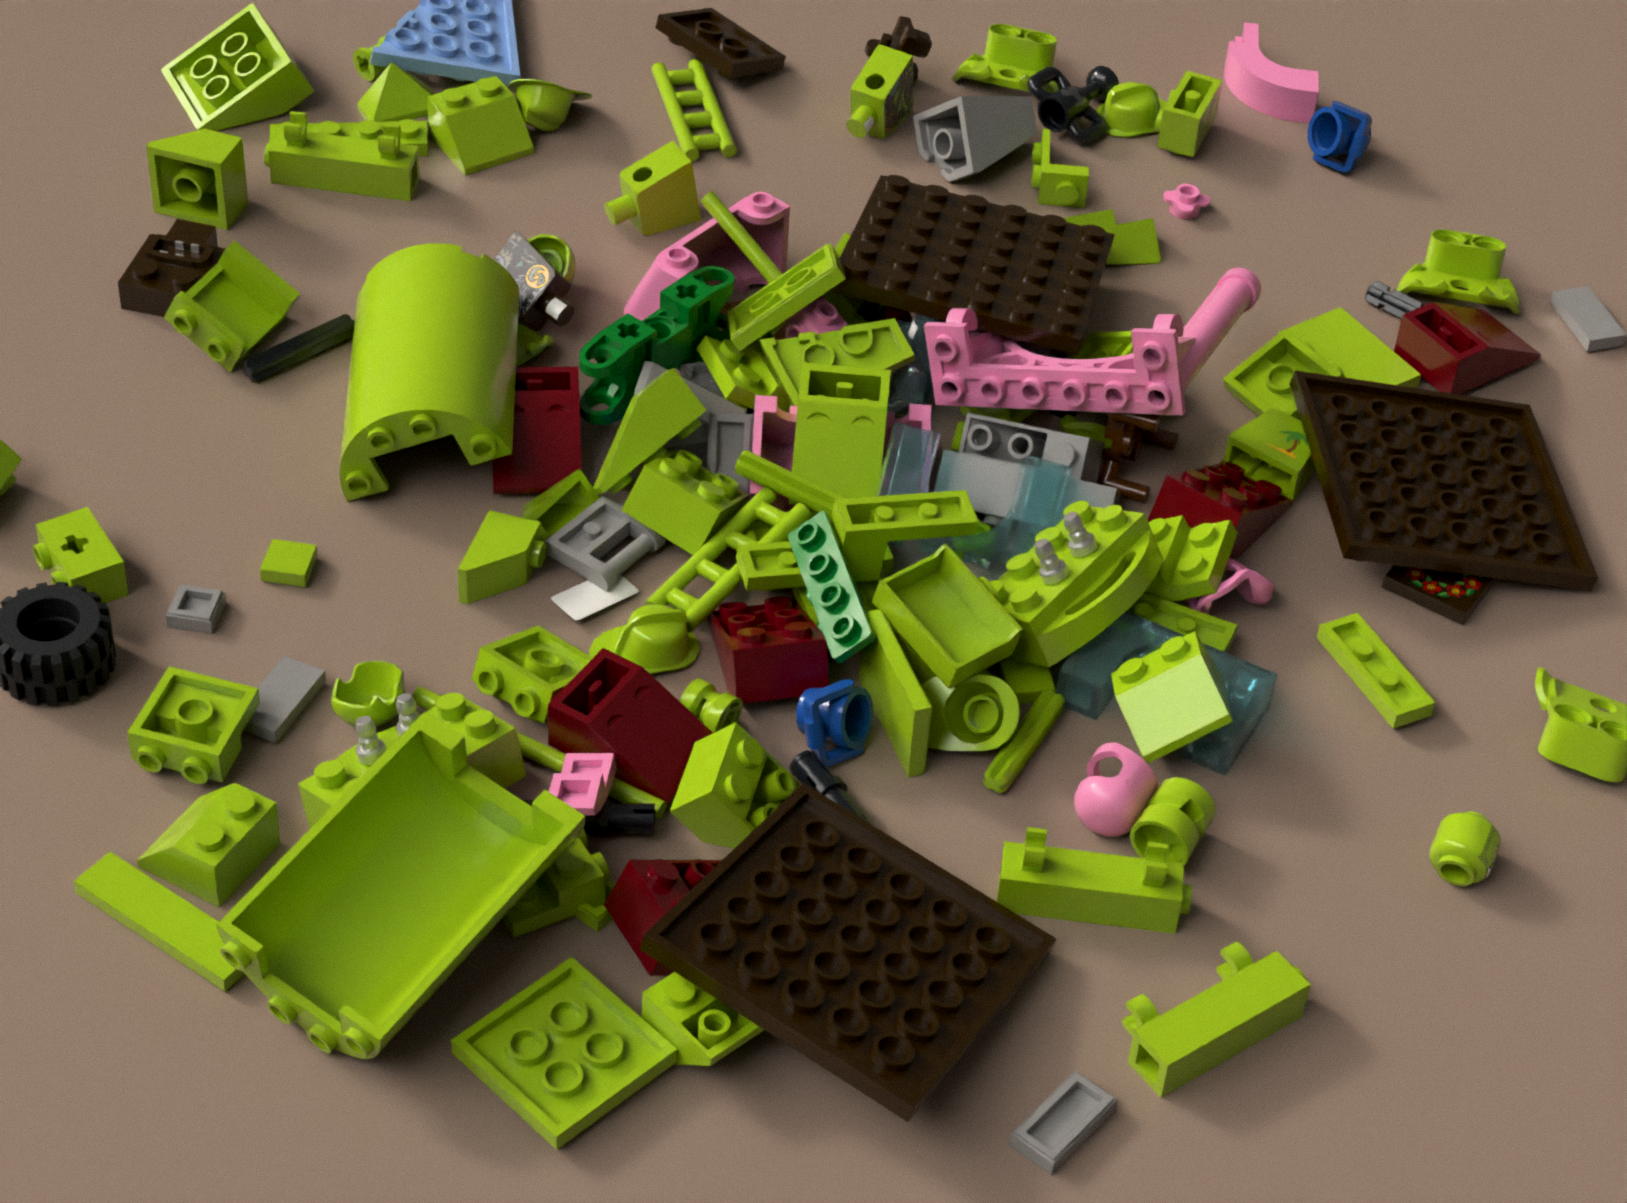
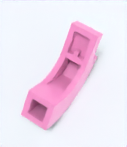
(1266, 85)

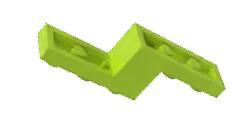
(863, 532)

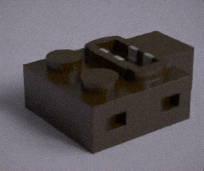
(168, 266)

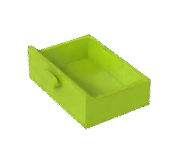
(948, 616)

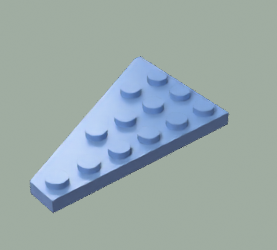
(454, 41)

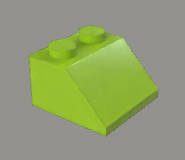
(478, 125)
(199, 177)
(1171, 696)
(215, 843)

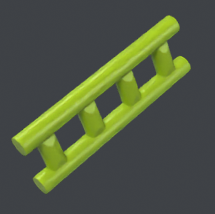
(684, 122)
(728, 536)

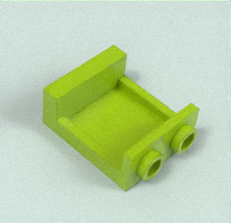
(232, 307)

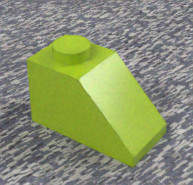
(500, 556)

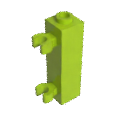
(342, 162)
(1093, 885)
(1217, 1022)

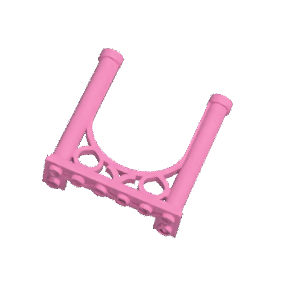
(998, 373)

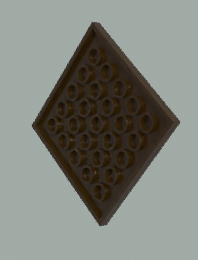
(949, 251)
(1440, 482)
(850, 949)

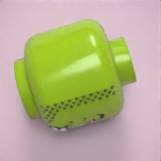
(1464, 848)

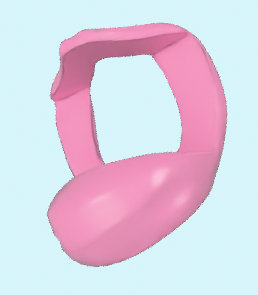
(1249, 584)

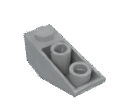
(1012, 441)

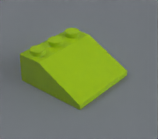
(237, 74)

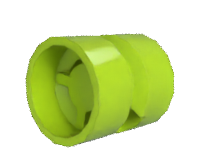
(1176, 817)

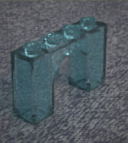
(1034, 505)
(1088, 686)

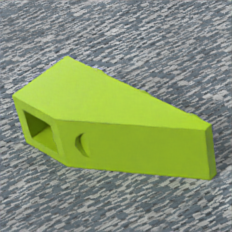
(651, 420)

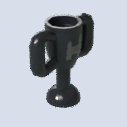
(1070, 103)

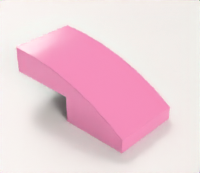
(585, 781)

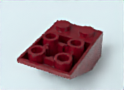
(1459, 346)
(543, 431)
(1222, 494)
(768, 649)
(626, 713)
(646, 894)

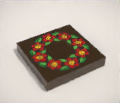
(1442, 592)

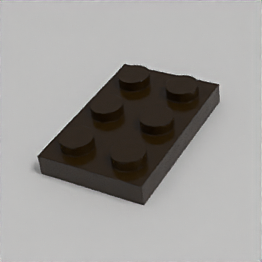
(720, 43)

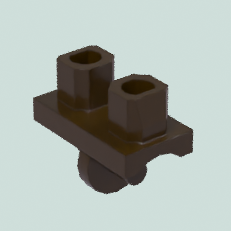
(904, 39)

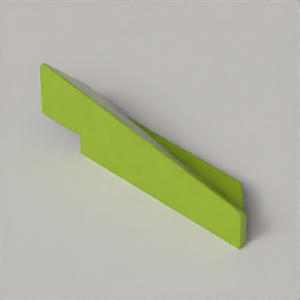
(1132, 242)

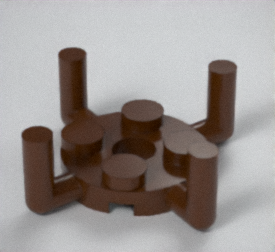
(1127, 436)

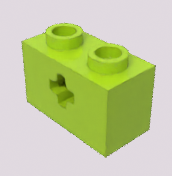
(81, 554)

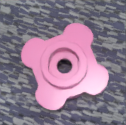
(1186, 201)

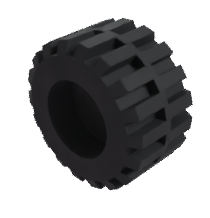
(55, 643)

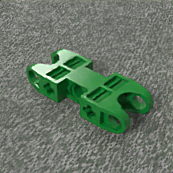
(666, 337)

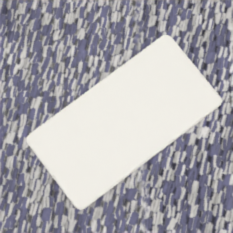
(588, 598)

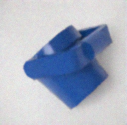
(1339, 132)
(835, 715)

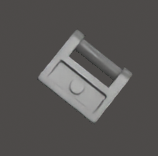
(594, 534)

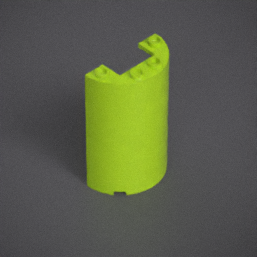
(430, 360)
(391, 891)

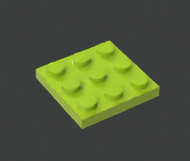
(564, 1052)

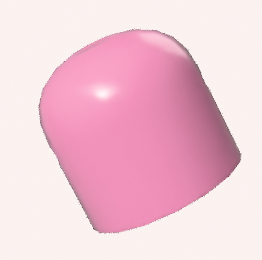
(1114, 803)

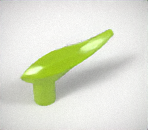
(1086, 429)

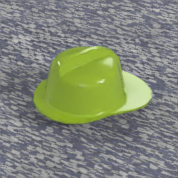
(544, 102)
(1131, 109)
(653, 639)
(972, 714)

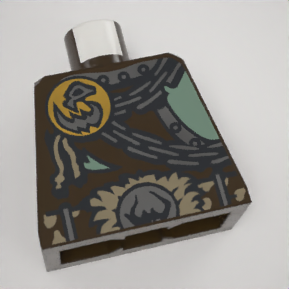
(539, 284)

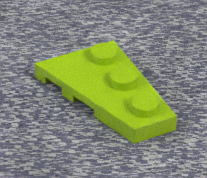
(858, 345)

